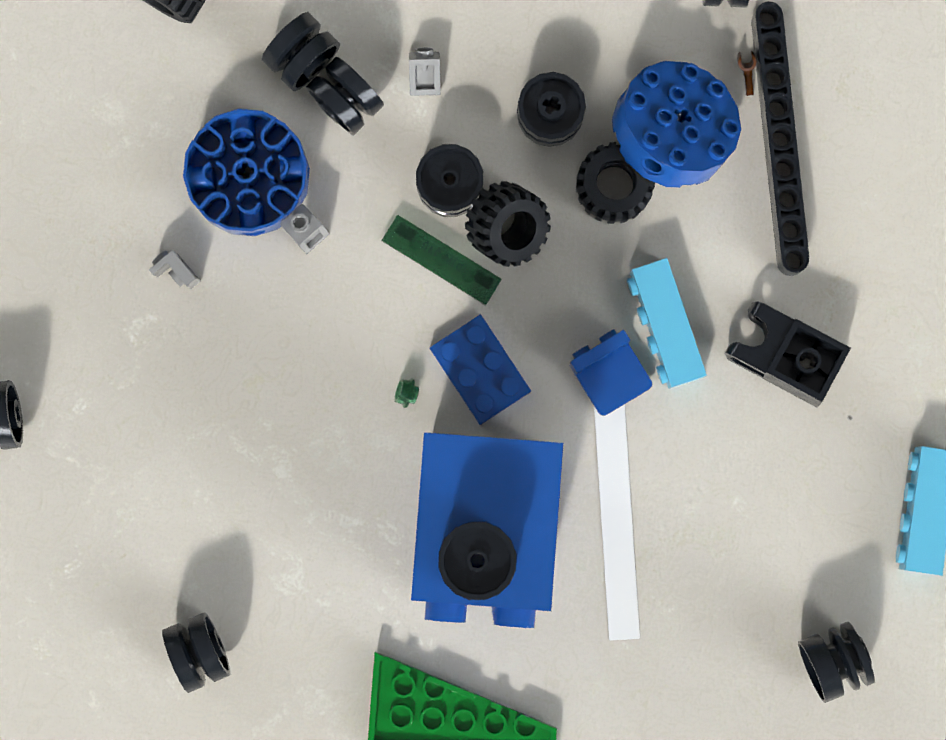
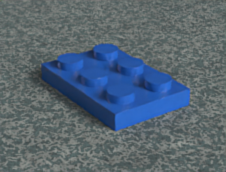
(480, 369)

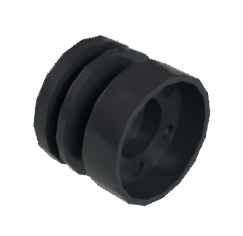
(836, 662)

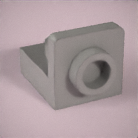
(424, 72)
(304, 228)
(180, 270)

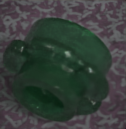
(406, 392)

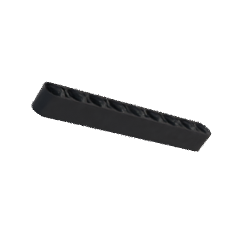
(783, 124)

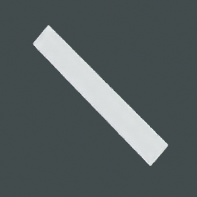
(617, 525)

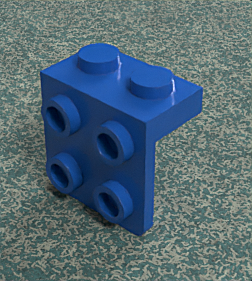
(610, 372)

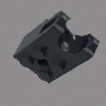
(784, 346)

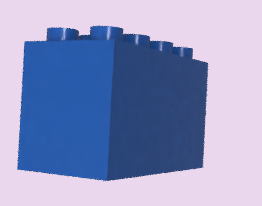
(496, 483)

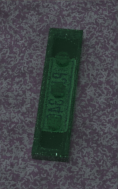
(441, 260)

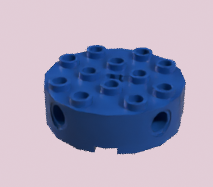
(676, 124)
(222, 154)

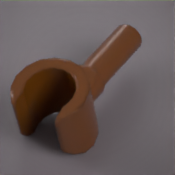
(747, 72)

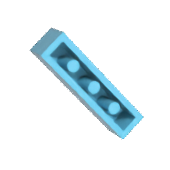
(667, 323)
(925, 518)

